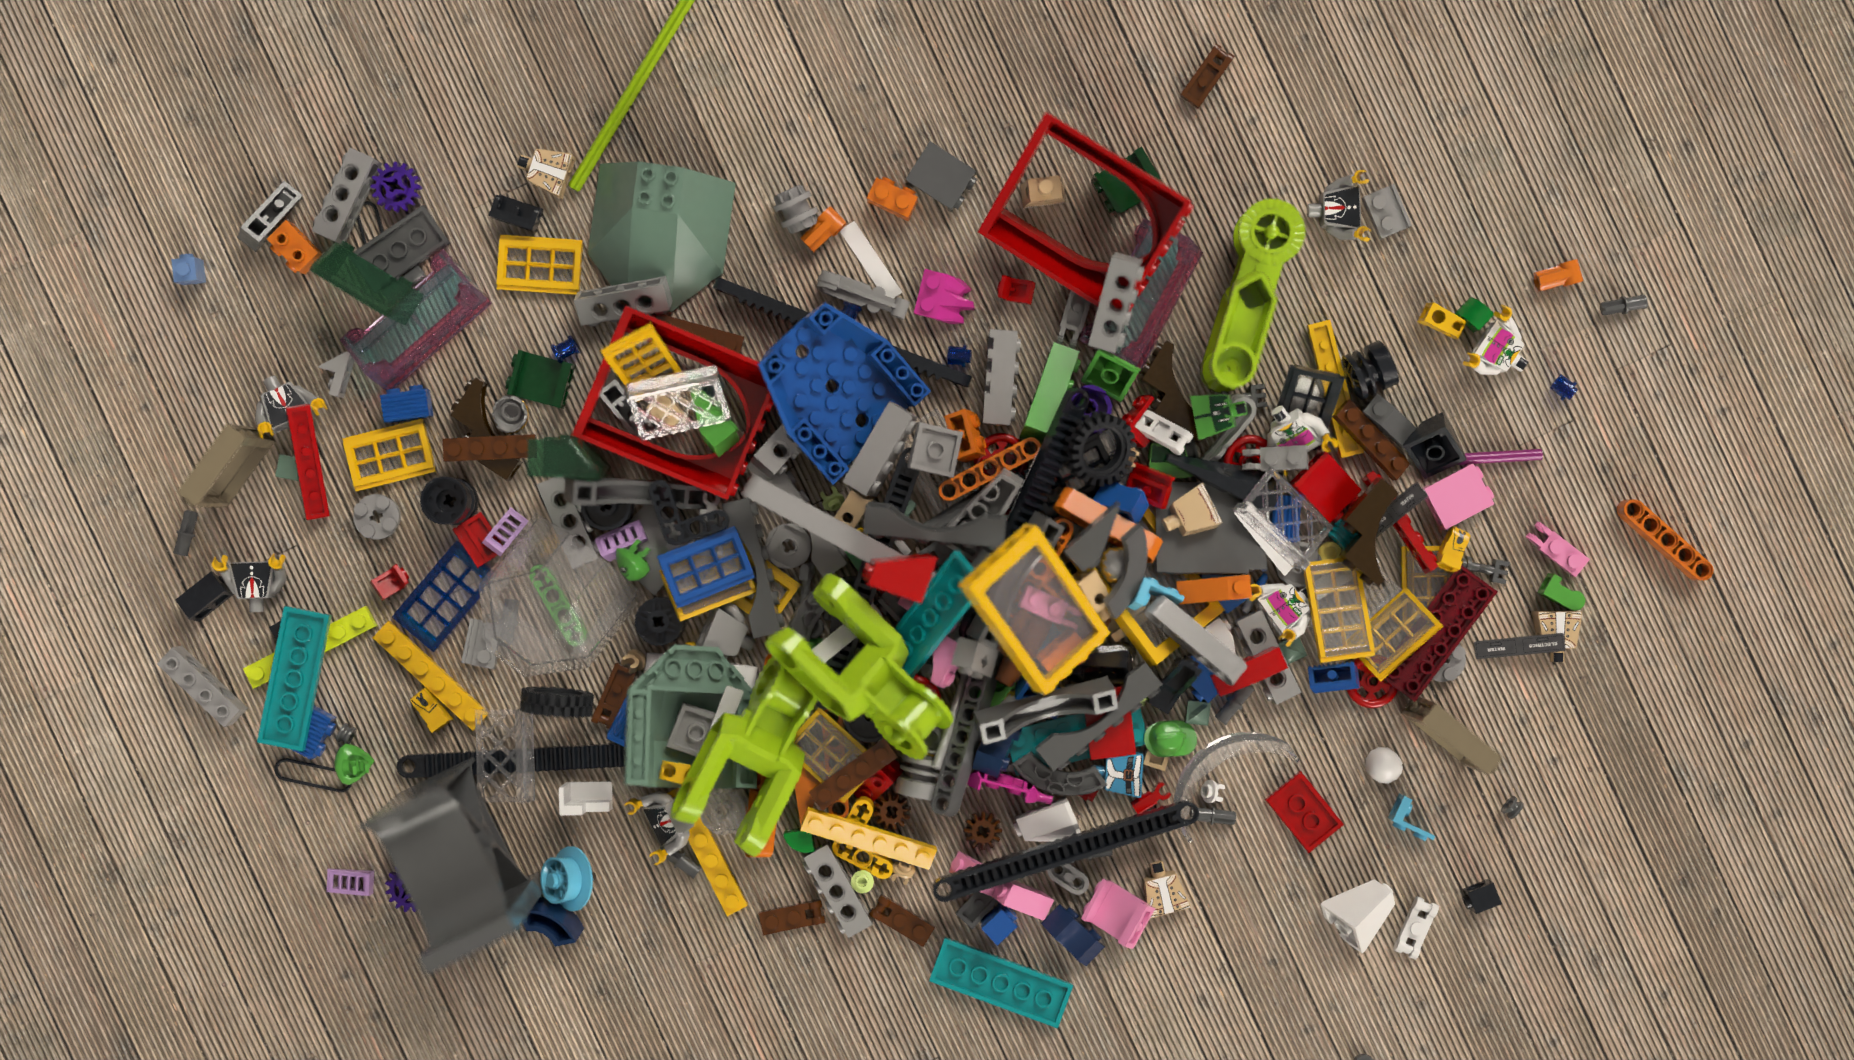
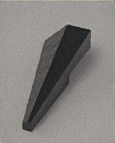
(1226, 477)
(1098, 665)

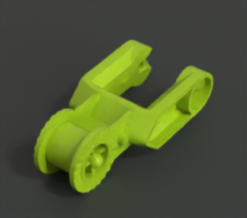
(1264, 241)
(872, 680)
(760, 741)

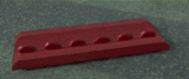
(1457, 609)

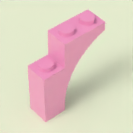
(943, 671)
(1011, 894)

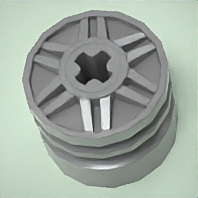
(921, 778)

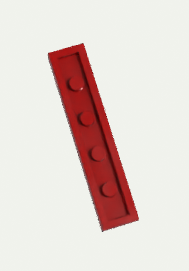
(307, 461)
(1411, 538)

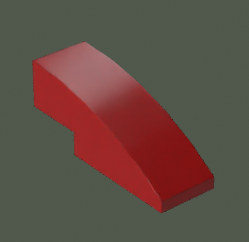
(1258, 668)

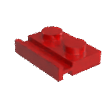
(1153, 483)
(471, 535)

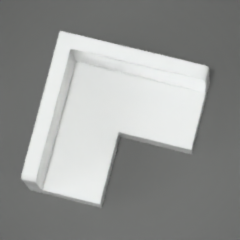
(584, 797)

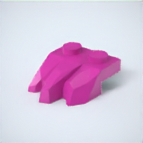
(942, 297)

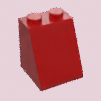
(1326, 486)
(901, 575)

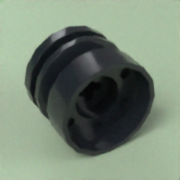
(1365, 372)
(438, 494)
(646, 621)

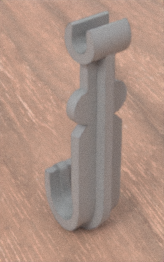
(861, 294)
(1220, 446)

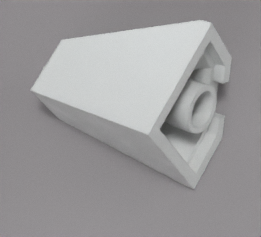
(1047, 822)
(1359, 912)

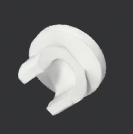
(1209, 791)

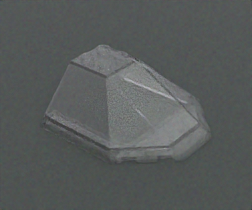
(552, 602)

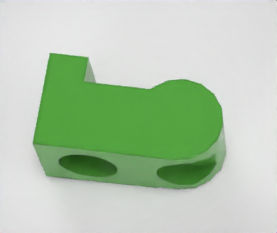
(1559, 594)

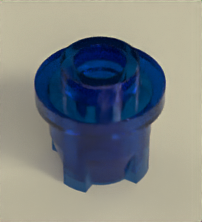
(959, 355)
(1564, 387)

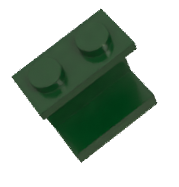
(1118, 194)
(540, 379)

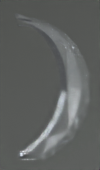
(1218, 752)

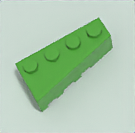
(1050, 391)

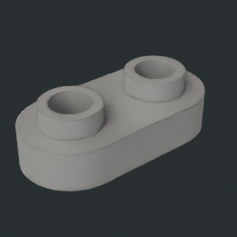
(1066, 877)

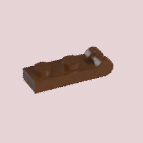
(1206, 76)
(613, 694)
(791, 917)
(902, 920)

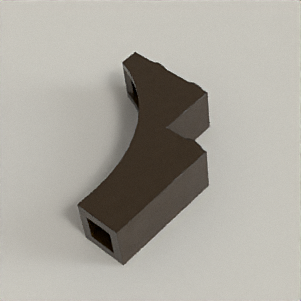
(1161, 378)
(472, 413)
(1364, 520)

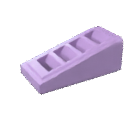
(618, 534)
(493, 544)
(368, 881)

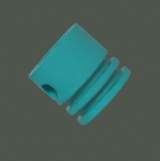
(1340, 534)

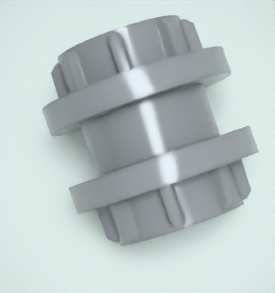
(795, 209)

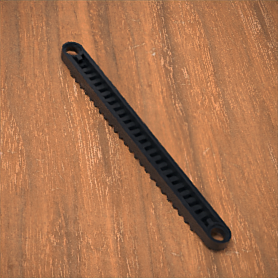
(795, 314)
(1041, 474)
(898, 495)
(545, 759)
(1065, 850)

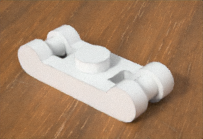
(1162, 431)
(1415, 927)

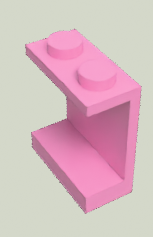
(1458, 496)
(1118, 912)

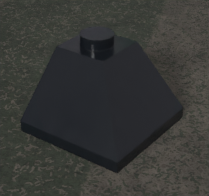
(1434, 446)

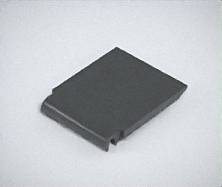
(1212, 552)

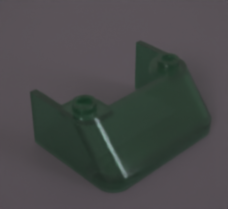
(367, 283)
(565, 458)

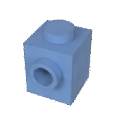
(188, 270)

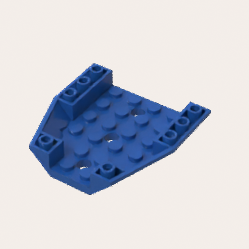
(866, 378)

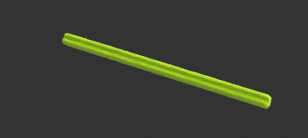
(630, 94)

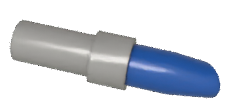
(1247, 606)

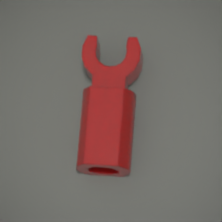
(1149, 799)

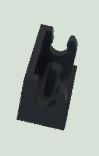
(516, 213)
(204, 597)

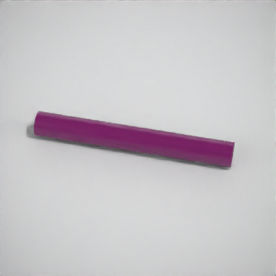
(1503, 456)

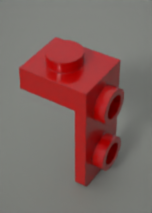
(1139, 405)
(879, 782)

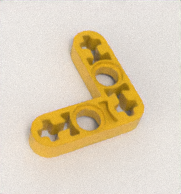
(845, 854)

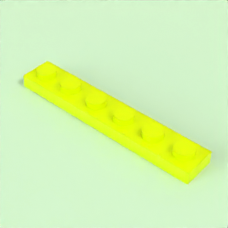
(339, 633)

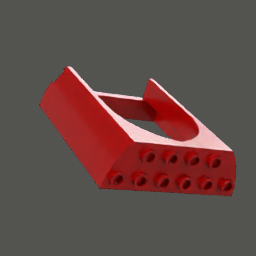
(1056, 260)
(702, 471)

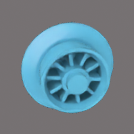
(568, 879)

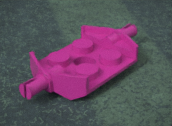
(1013, 784)

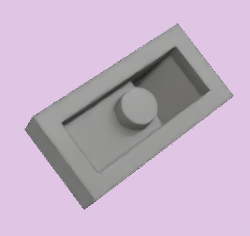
(342, 366)

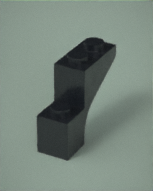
(1177, 679)

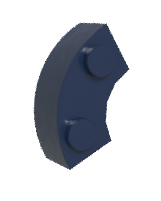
(993, 757)
(554, 922)
(1072, 934)

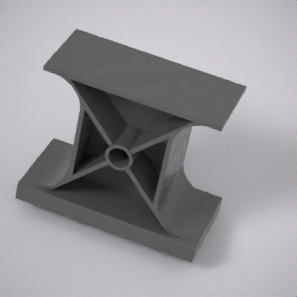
(454, 865)

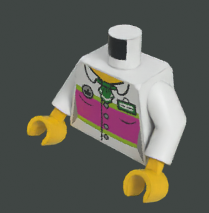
(1498, 347)
(1297, 430)
(1283, 608)

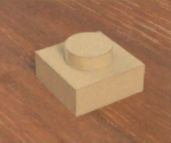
(1154, 761)

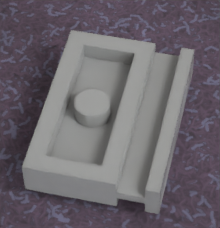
(1386, 211)
(475, 647)

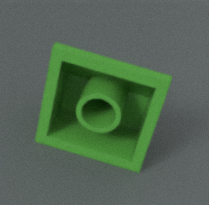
(1110, 374)

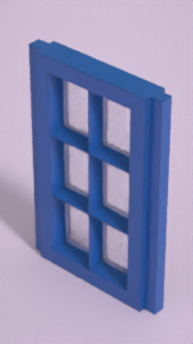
(705, 567)

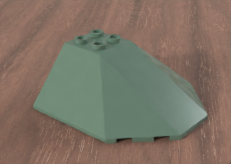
(660, 224)
(653, 702)

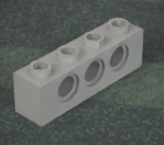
(352, 205)
(655, 288)
(1101, 335)
(767, 461)
(549, 492)
(1256, 620)
(202, 686)
(847, 924)

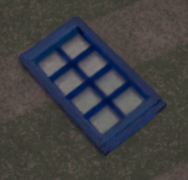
(442, 598)

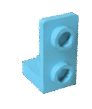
(1151, 587)
(1401, 809)

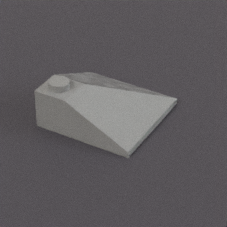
(655, 542)

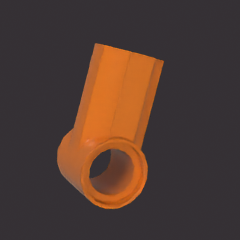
(828, 225)
(1561, 275)

